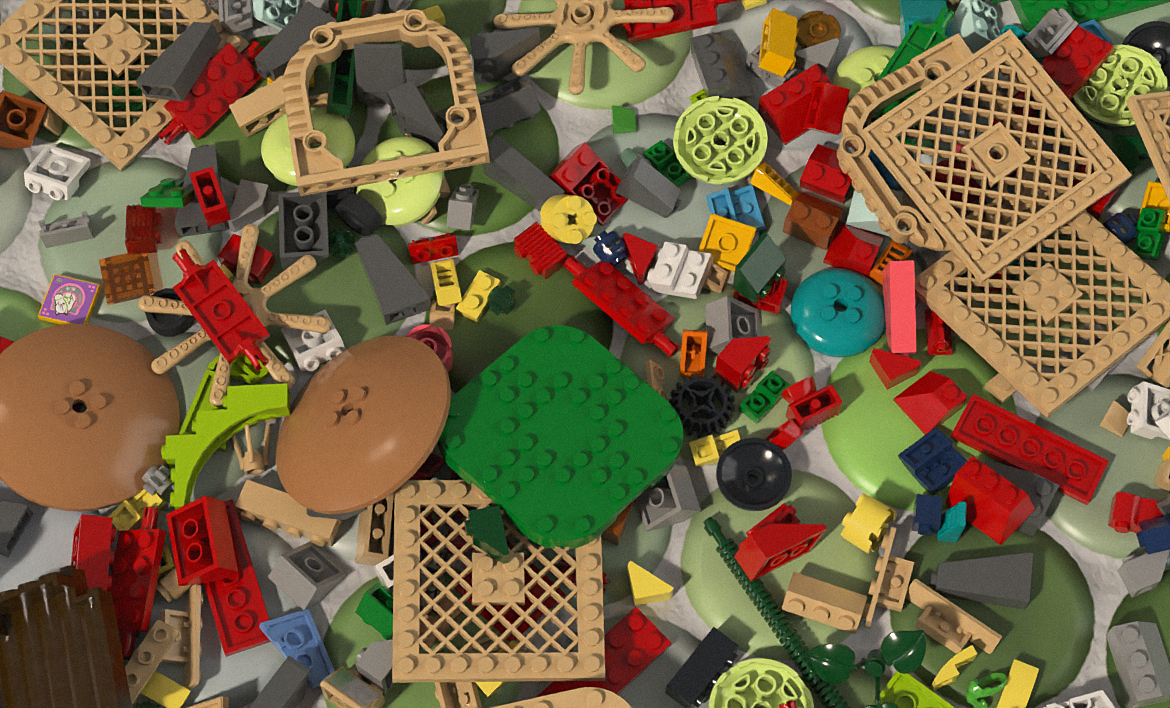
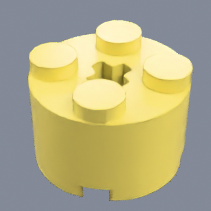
(567, 218)
(867, 523)

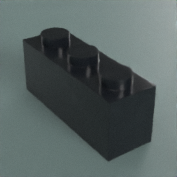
(702, 669)

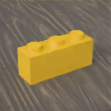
(778, 42)

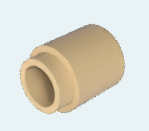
(169, 587)

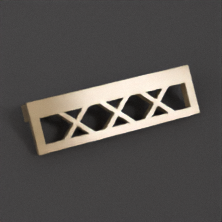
(1161, 369)

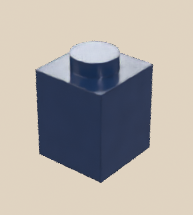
(927, 514)
(1154, 535)

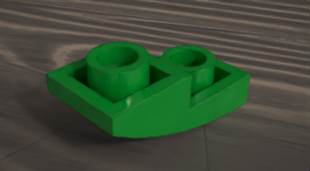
(666, 163)
(1151, 233)
(763, 397)

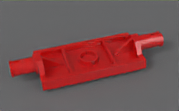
(687, 16)
(217, 87)
(624, 303)
(220, 310)
(136, 578)

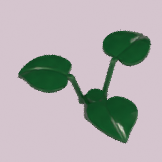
(898, 648)

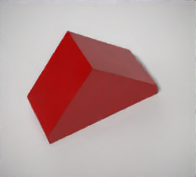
(640, 256)
(893, 368)

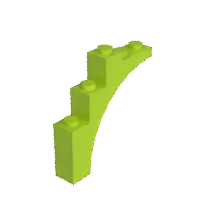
(212, 428)

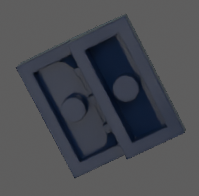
(932, 461)

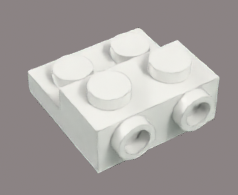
(56, 172)
(679, 271)
(311, 347)
(1147, 405)

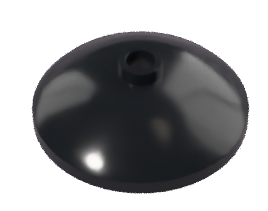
(1154, 39)
(757, 459)

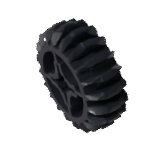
(712, 389)

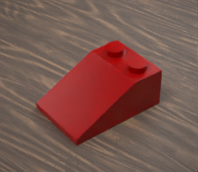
(775, 546)

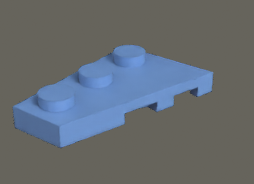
(298, 637)

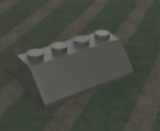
(502, 106)

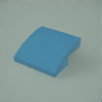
(737, 205)

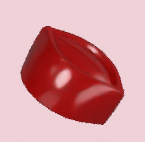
(799, 390)
(785, 434)

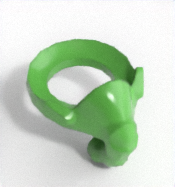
(976, 690)

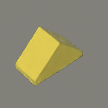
(647, 587)

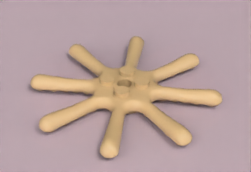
(581, 24)
(256, 301)

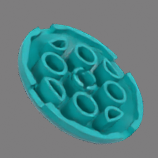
(834, 331)

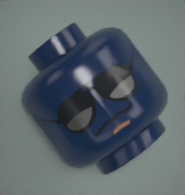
(1122, 227)
(610, 247)

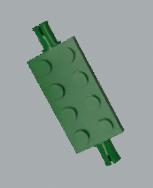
(918, 40)

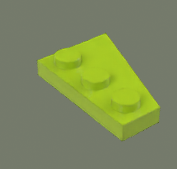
(200, 403)
(910, 693)

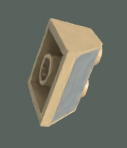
(347, 690)

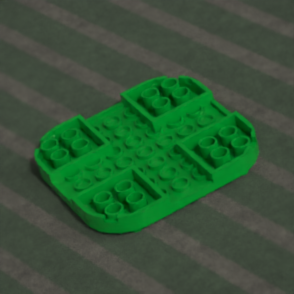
(560, 436)

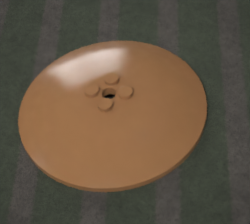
(87, 456)
(355, 458)

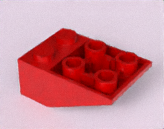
(587, 176)

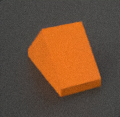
(693, 353)

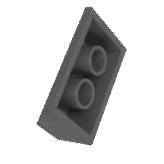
(720, 67)
(302, 227)

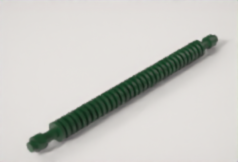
(775, 617)

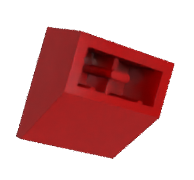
(741, 360)

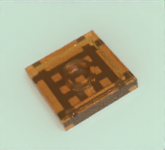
(126, 277)

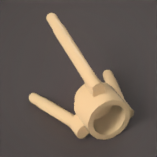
(253, 462)

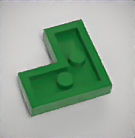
(168, 194)

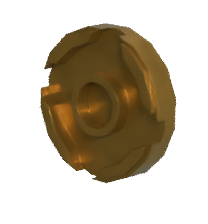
(816, 29)

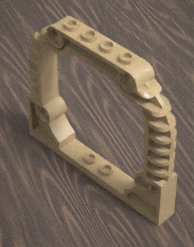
(320, 170)
(868, 180)

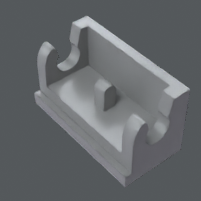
(235, 15)
(1050, 32)
(770, 78)
(66, 231)

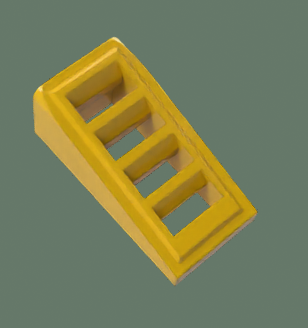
(773, 184)

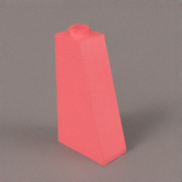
(900, 307)

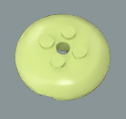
(862, 68)
(1127, 69)
(720, 120)
(277, 148)
(407, 197)
(759, 684)

